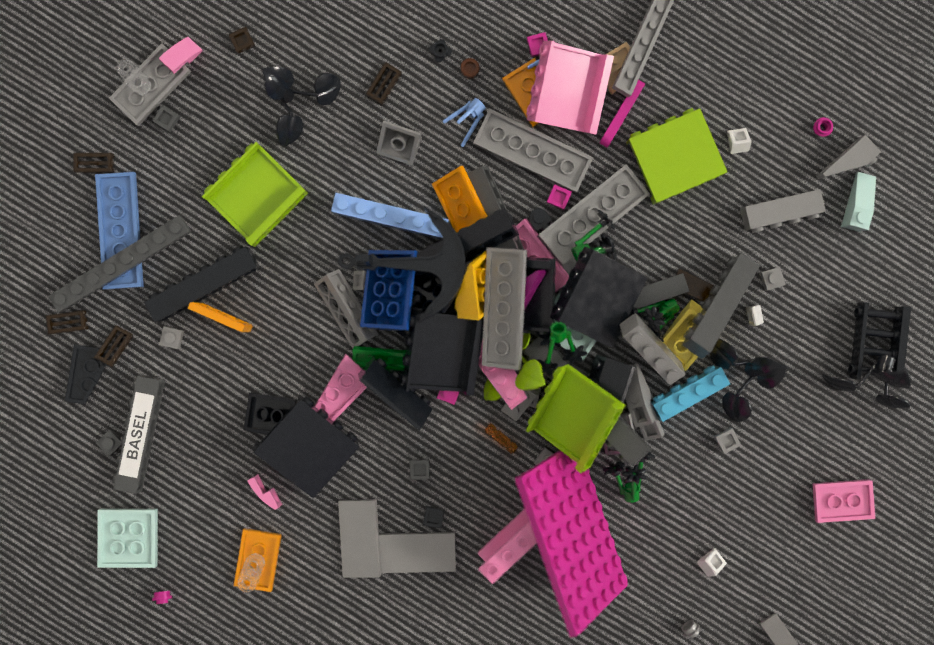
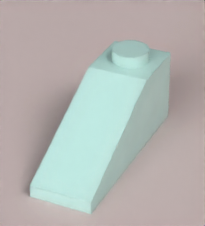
(860, 203)

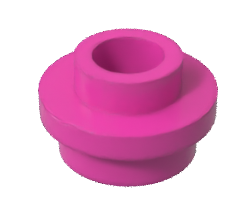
(828, 127)
(161, 597)

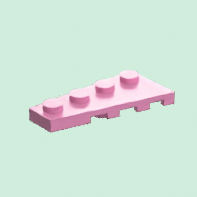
(504, 383)
(341, 389)

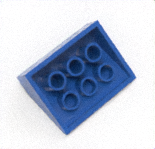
(388, 294)

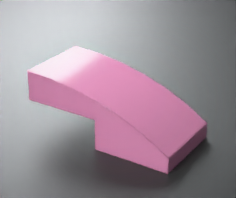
(179, 54)
(269, 497)

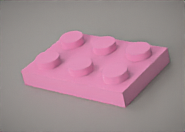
(843, 501)

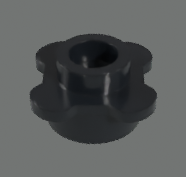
(434, 49)

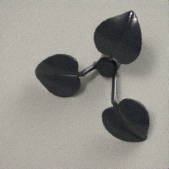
(277, 86)
(766, 370)
(883, 372)

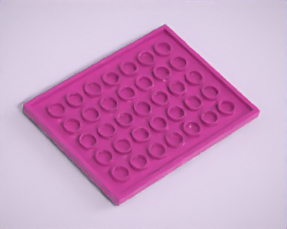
(572, 539)

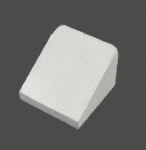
(739, 140)
(754, 315)
(711, 563)

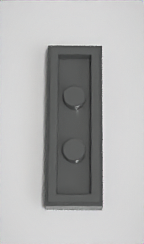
(662, 290)

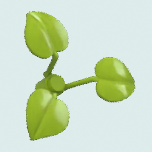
(529, 376)

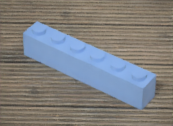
(385, 215)

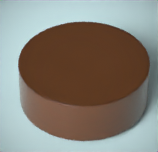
(469, 68)

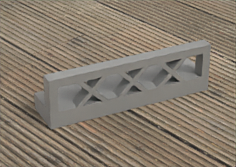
(347, 306)

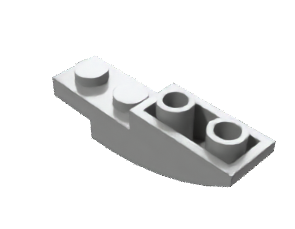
(641, 408)

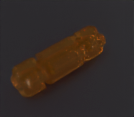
(502, 439)

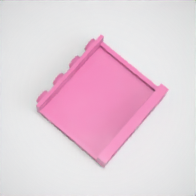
(569, 87)
(507, 547)

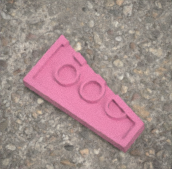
(536, 249)

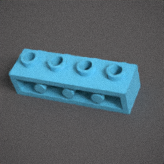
(689, 393)

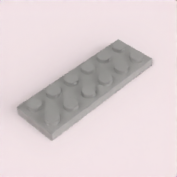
(533, 150)
(613, 197)
(504, 308)

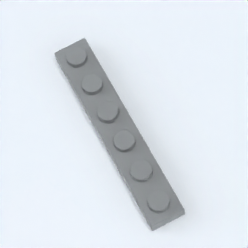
(642, 46)

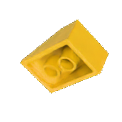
(471, 294)

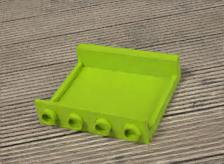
(677, 155)
(254, 194)
(575, 416)

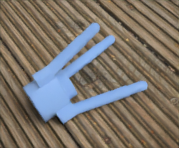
(473, 109)

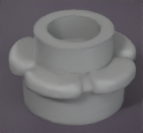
(690, 629)

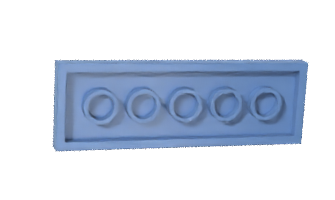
(118, 222)

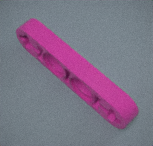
(621, 115)

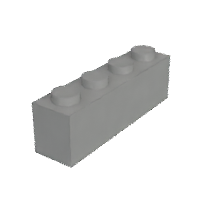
(782, 210)
(652, 349)

